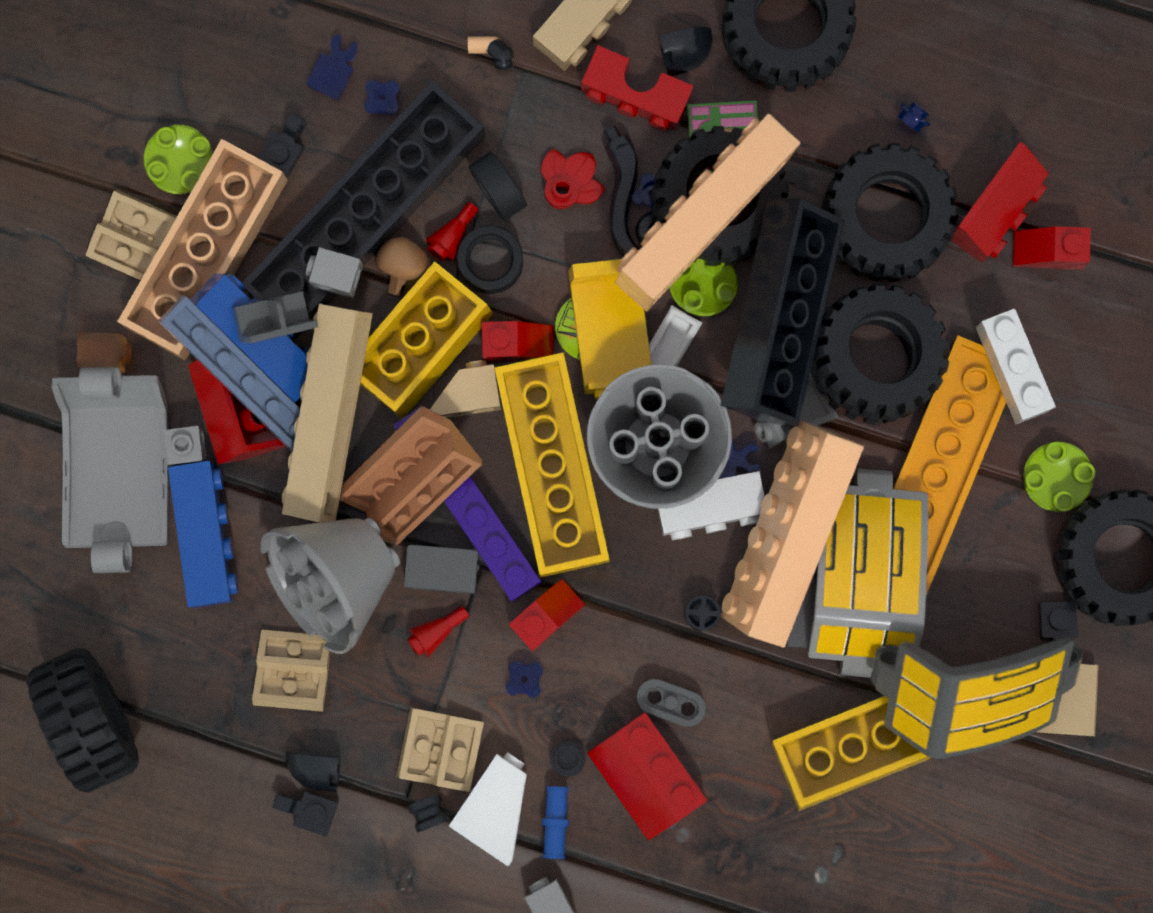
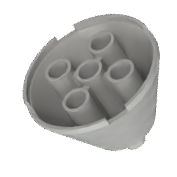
(666, 404)
(330, 576)

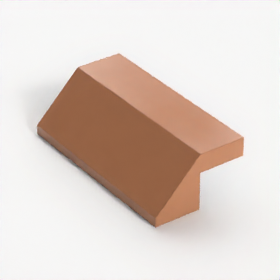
(411, 474)

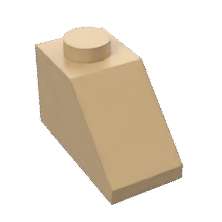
(470, 392)

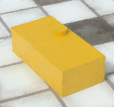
(421, 339)
(842, 754)

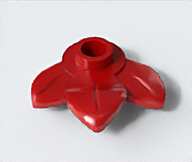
(572, 174)

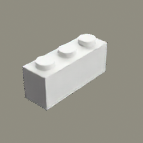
(1015, 366)
(725, 502)

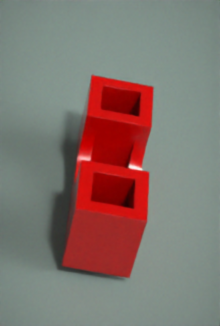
(661, 105)

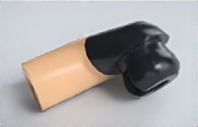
(494, 47)

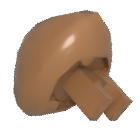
(402, 261)

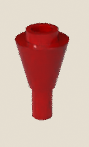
(446, 240)
(429, 636)

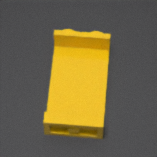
(607, 325)

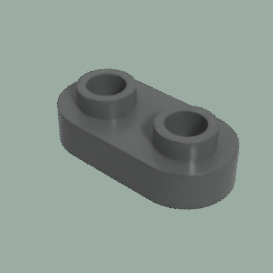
(671, 701)

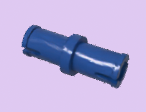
(555, 822)

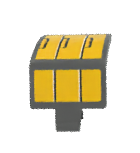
(974, 705)

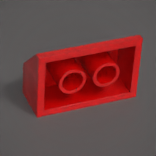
(1001, 205)
(231, 426)
(647, 776)

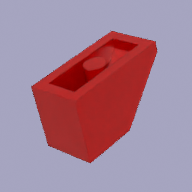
(1052, 247)
(516, 341)
(547, 615)

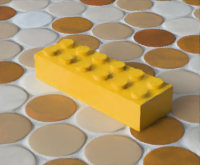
(552, 465)

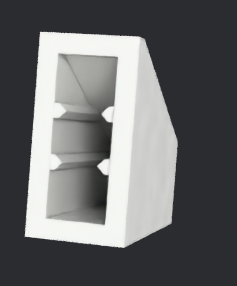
(494, 808)

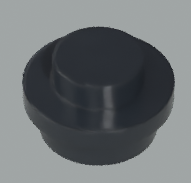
(567, 758)

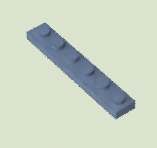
(232, 369)

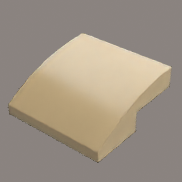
(129, 234)
(291, 671)
(1078, 706)
(440, 749)

